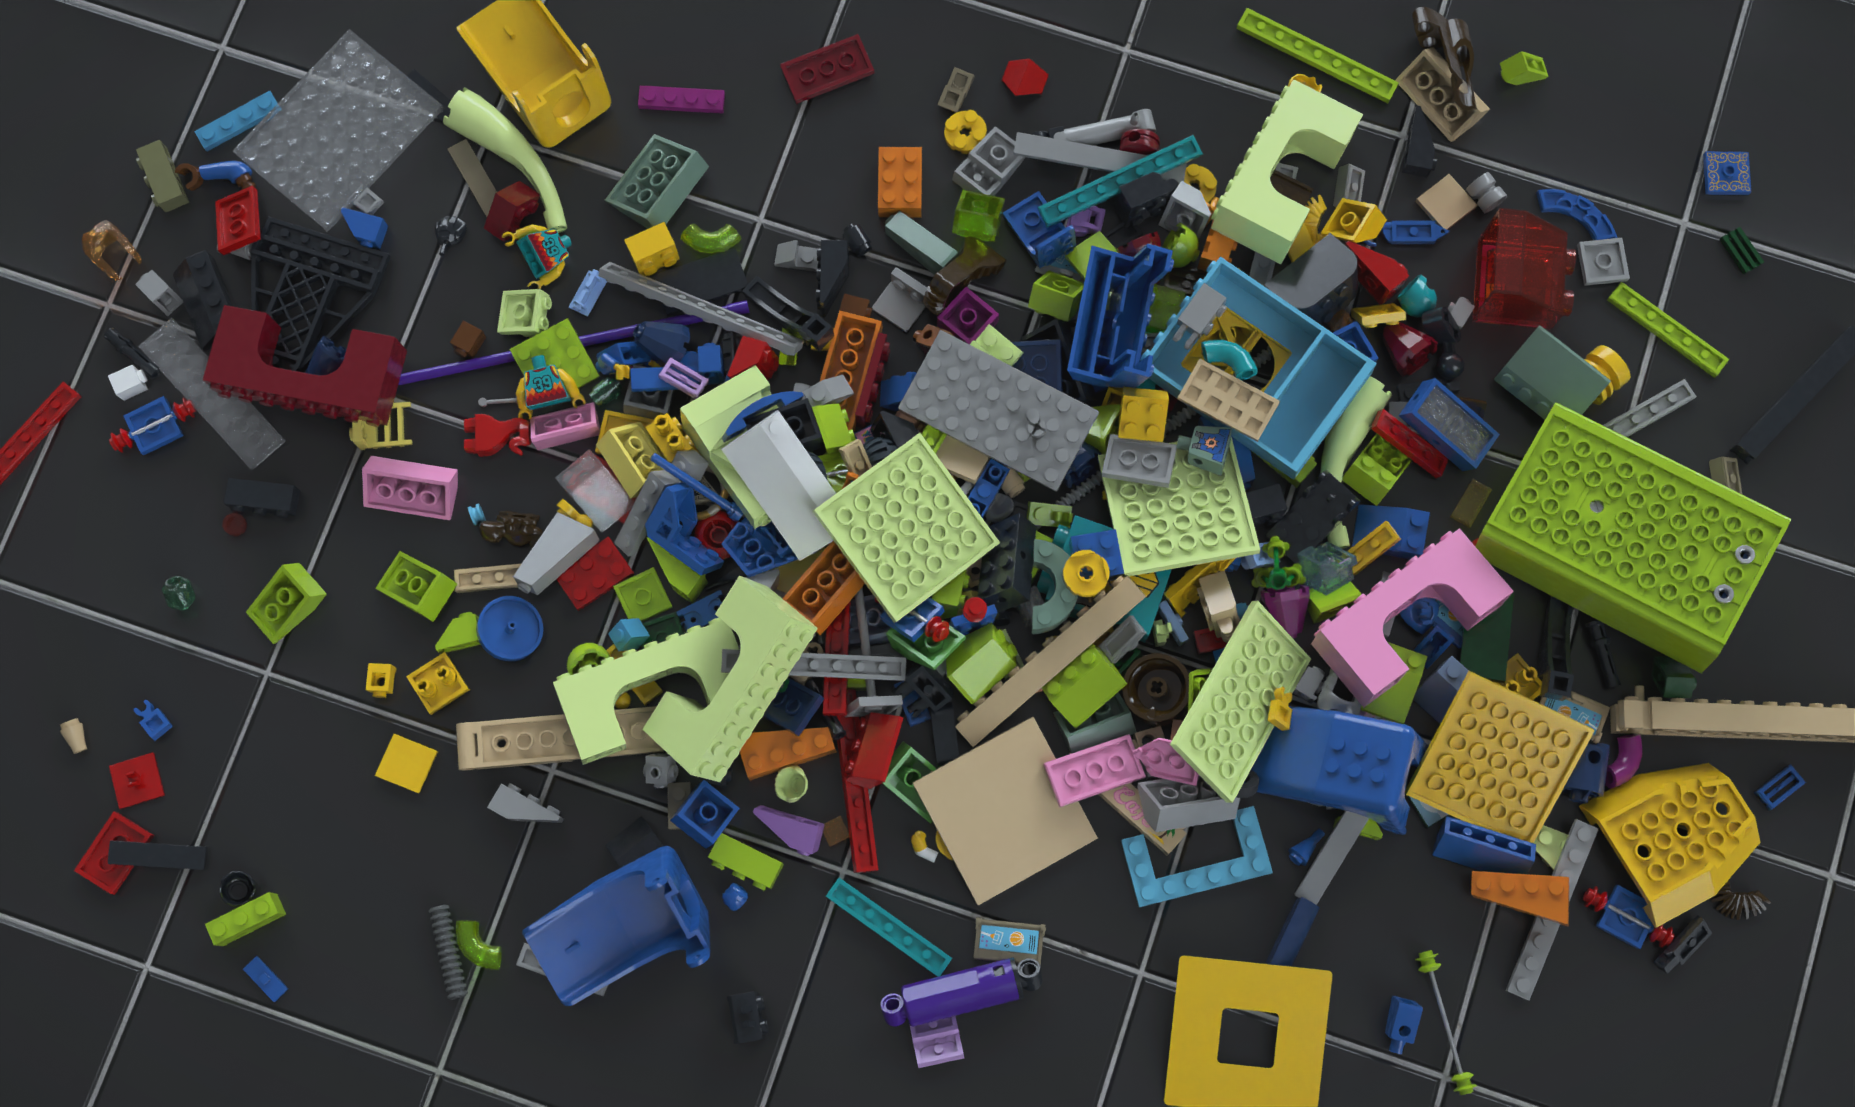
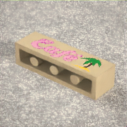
(1128, 805)

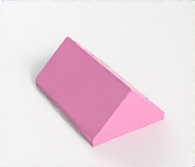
(564, 426)

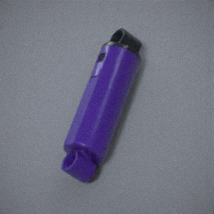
(962, 992)

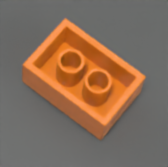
(900, 181)

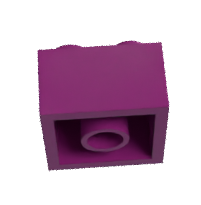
(967, 316)

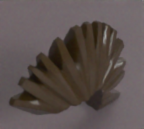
(1735, 902)

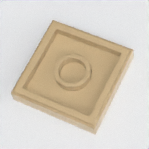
(1446, 202)

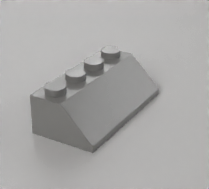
(1181, 805)

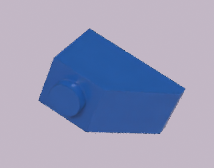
(366, 228)

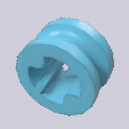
(476, 514)

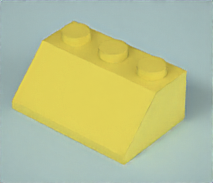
(629, 455)

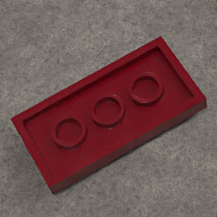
(827, 68)
(874, 375)

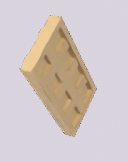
(1228, 400)

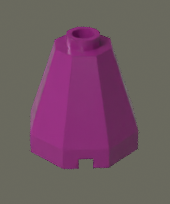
(1287, 607)

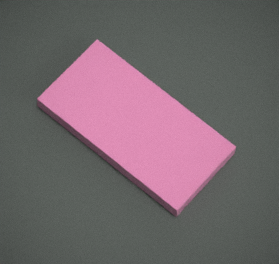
(1094, 770)

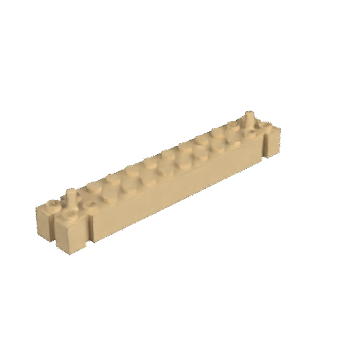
(1732, 720)

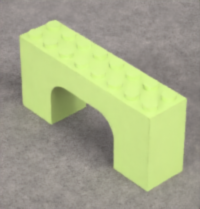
(1251, 207)
(771, 644)
(592, 693)

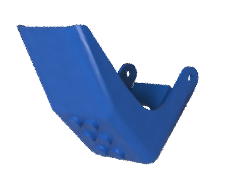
(1342, 764)
(621, 926)

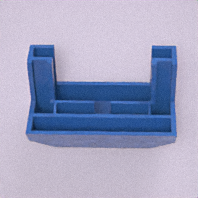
(1122, 328)

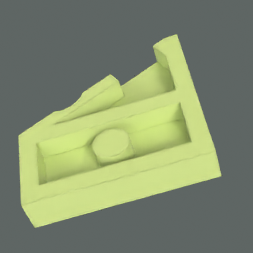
(1550, 845)

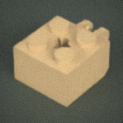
(1218, 605)

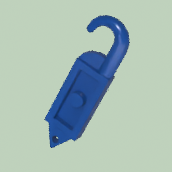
(1411, 232)

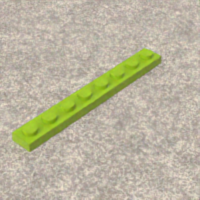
(1317, 55)

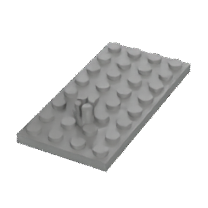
(998, 410)

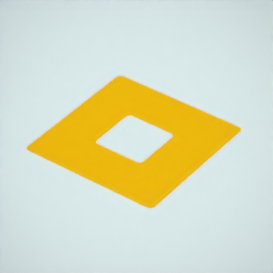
(1202, 994)

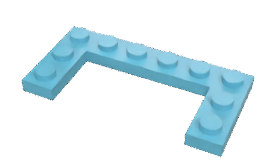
(1152, 890)

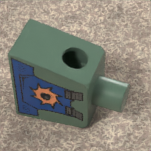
(1207, 447)

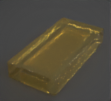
(1471, 503)

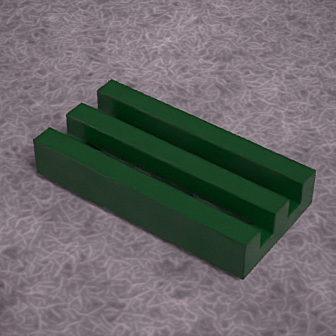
(1745, 249)

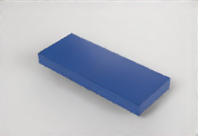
(265, 979)

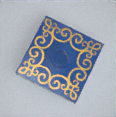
(1727, 173)

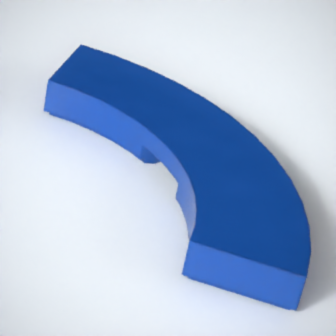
(1578, 208)

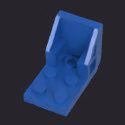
(663, 527)

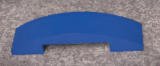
(780, 399)

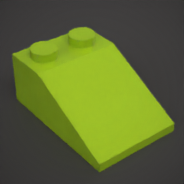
(416, 586)
(285, 601)
(1397, 700)

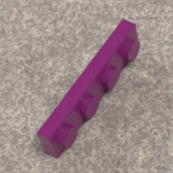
(681, 99)

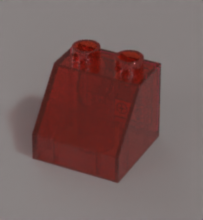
(1522, 272)

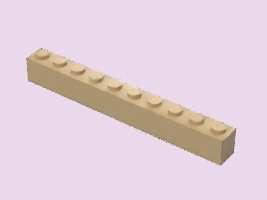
(1049, 661)

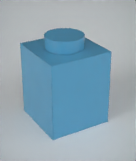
(628, 634)

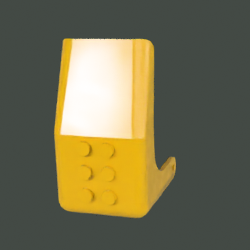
(537, 68)

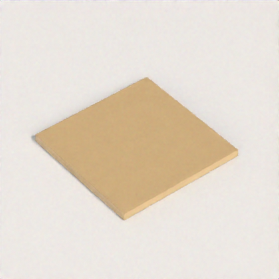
(1002, 812)

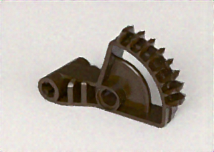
(974, 262)

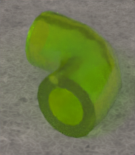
(710, 241)
(476, 949)

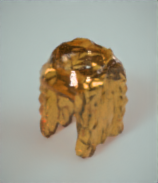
(98, 239)

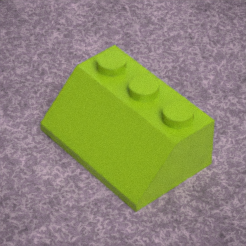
(1084, 685)

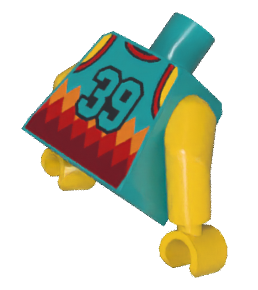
(542, 250)
(545, 387)

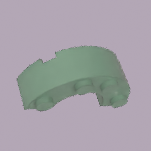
(1055, 611)

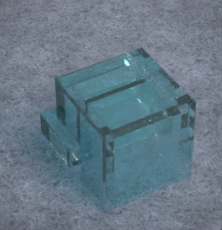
(1326, 567)

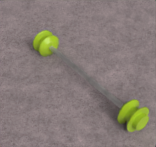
(1462, 1078)

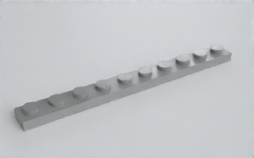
(695, 306)

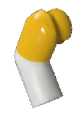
(920, 847)

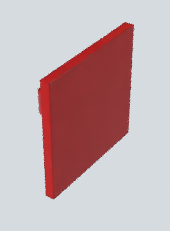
(136, 780)

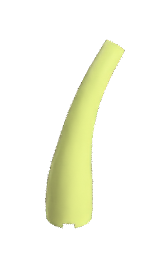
(489, 128)
(1348, 435)

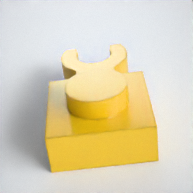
(1279, 711)

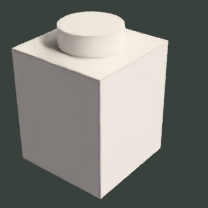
(128, 382)

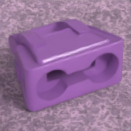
(1081, 221)

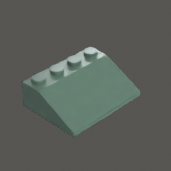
(657, 182)
(1550, 373)

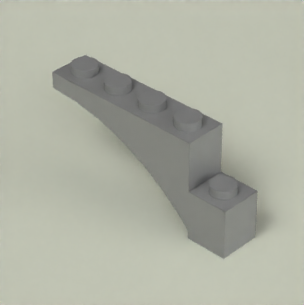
(634, 528)

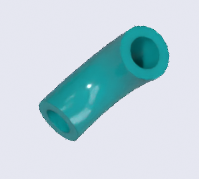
(1230, 354)

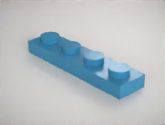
(236, 121)

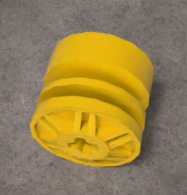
(1611, 366)

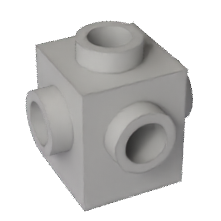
(660, 769)

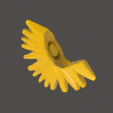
(1314, 217)

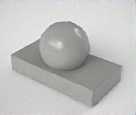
(1122, 639)

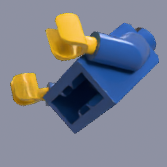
(620, 358)

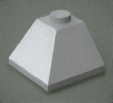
(1186, 207)

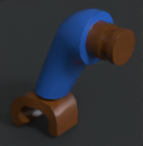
(233, 170)

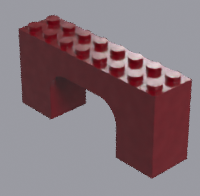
(358, 389)

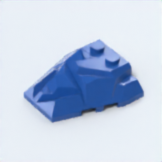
(758, 548)

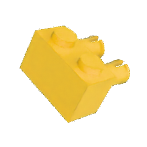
(668, 437)

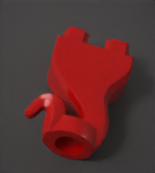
(494, 434)

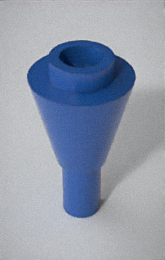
(1302, 851)

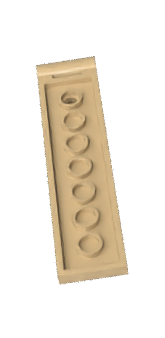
(541, 740)

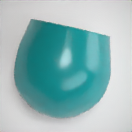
(1417, 297)

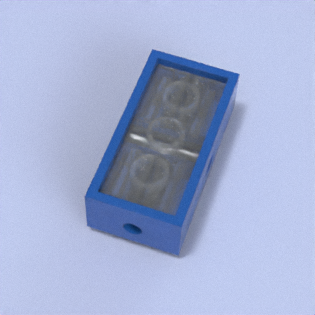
(1449, 424)

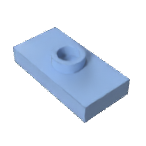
(1176, 622)

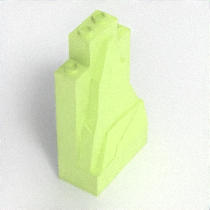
(707, 421)

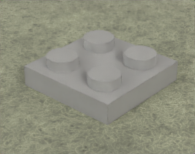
(1603, 261)

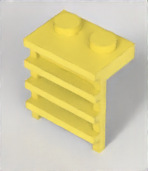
(366, 436)

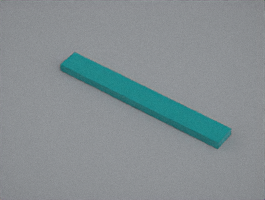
(1108, 185)

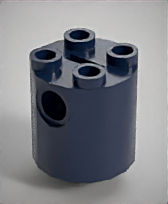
(1589, 774)

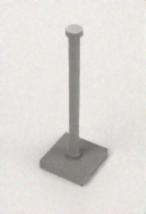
(871, 703)

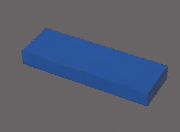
(648, 379)

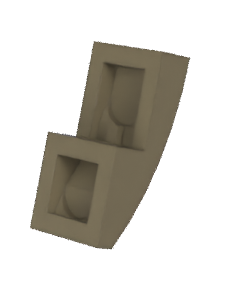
(956, 90)

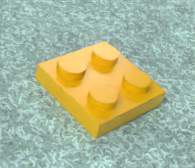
(1372, 315)

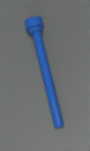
(731, 508)

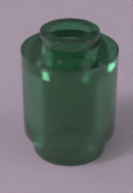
(605, 391)

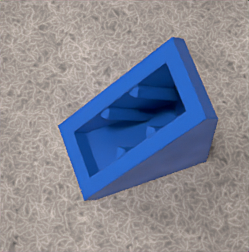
(1434, 644)

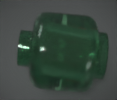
(178, 593)

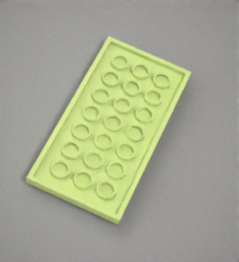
(1232, 709)

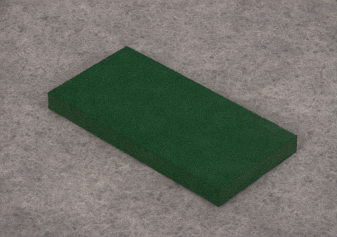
(1487, 644)

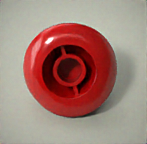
(714, 531)

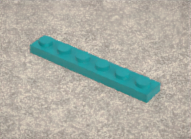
(889, 927)

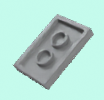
(1139, 461)

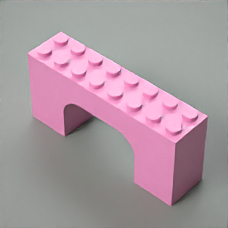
(1446, 572)

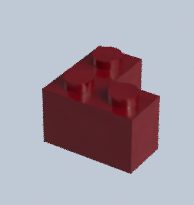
(509, 209)

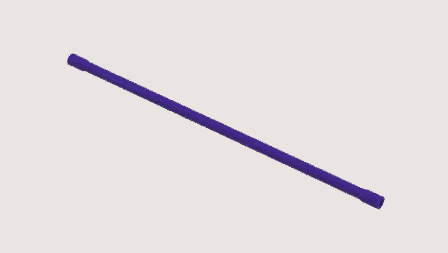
(590, 339)

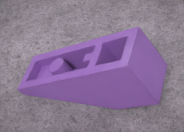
(794, 830)

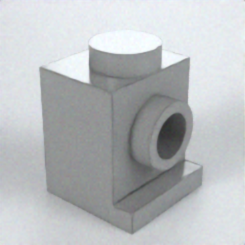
(1461, 311)
(1310, 684)

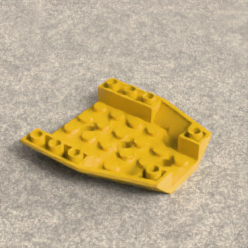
(1678, 867)

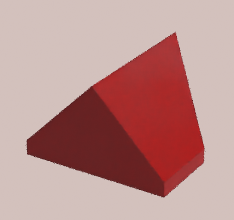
(1024, 77)

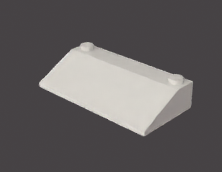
(783, 481)

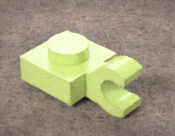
(1161, 632)

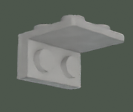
(901, 300)

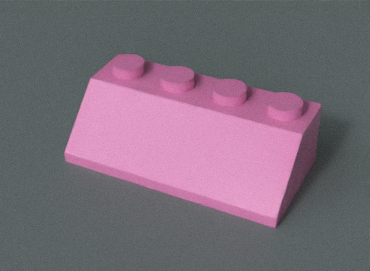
(409, 487)

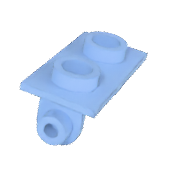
(588, 293)

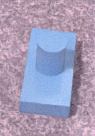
(1257, 560)

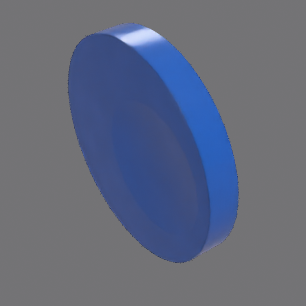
(509, 628)

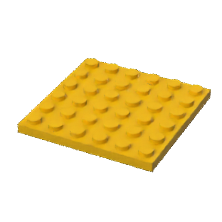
(1499, 759)

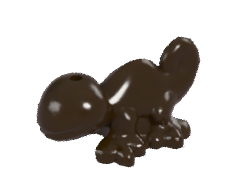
(514, 527)

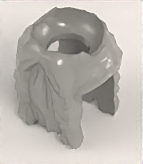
(1329, 701)

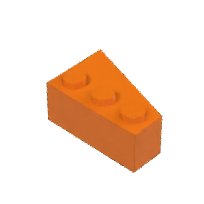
(1215, 247)

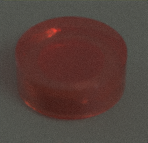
(234, 524)

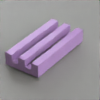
(699, 388)

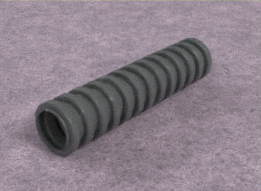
(448, 952)

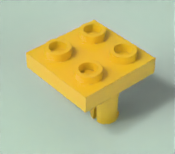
(1521, 678)
(438, 683)

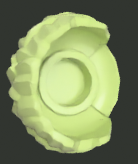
(791, 783)

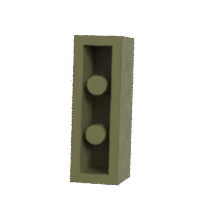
(161, 176)

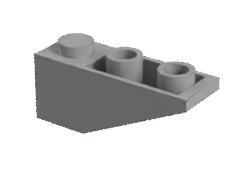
(517, 807)

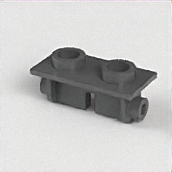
(730, 345)

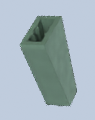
(919, 242)

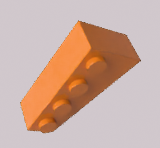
(774, 750)
(1530, 894)

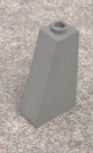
(554, 553)

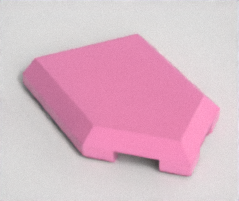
(1165, 762)

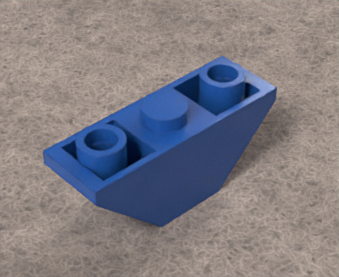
(988, 486)

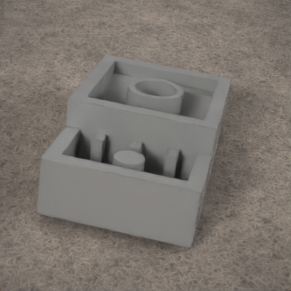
(988, 164)

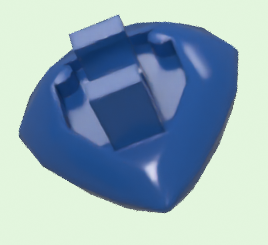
(1421, 614)

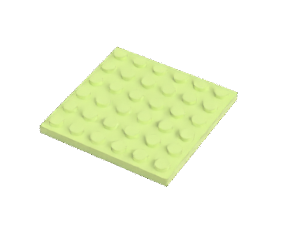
(1184, 525)
(906, 527)

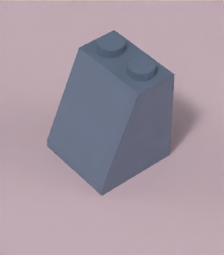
(1440, 688)

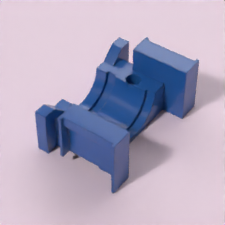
(701, 610)

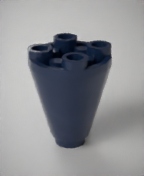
(326, 358)

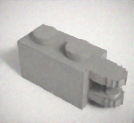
(1199, 314)

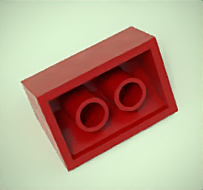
(873, 749)

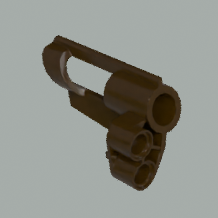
(1454, 36)

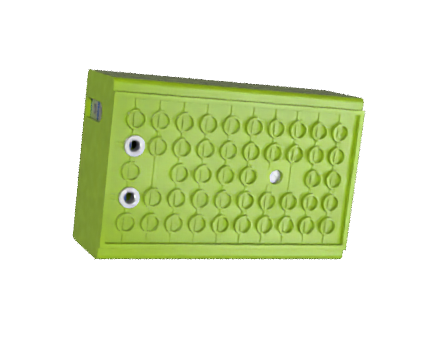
(1631, 537)

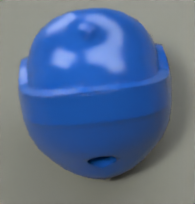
(735, 896)

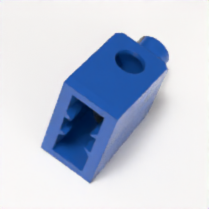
(1402, 1013)

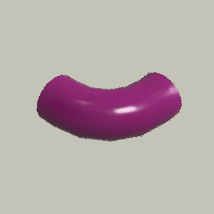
(1627, 761)

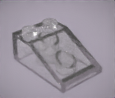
(595, 490)

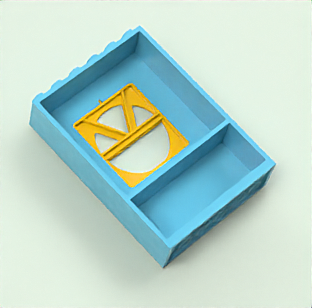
(1312, 373)

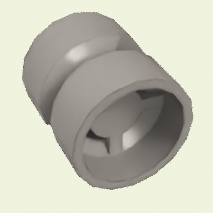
(1486, 192)

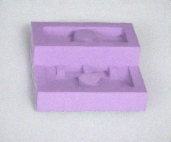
(937, 1042)

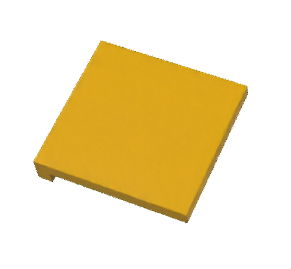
(406, 763)

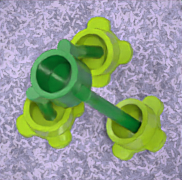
(1277, 577)

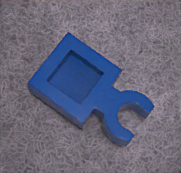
(153, 721)

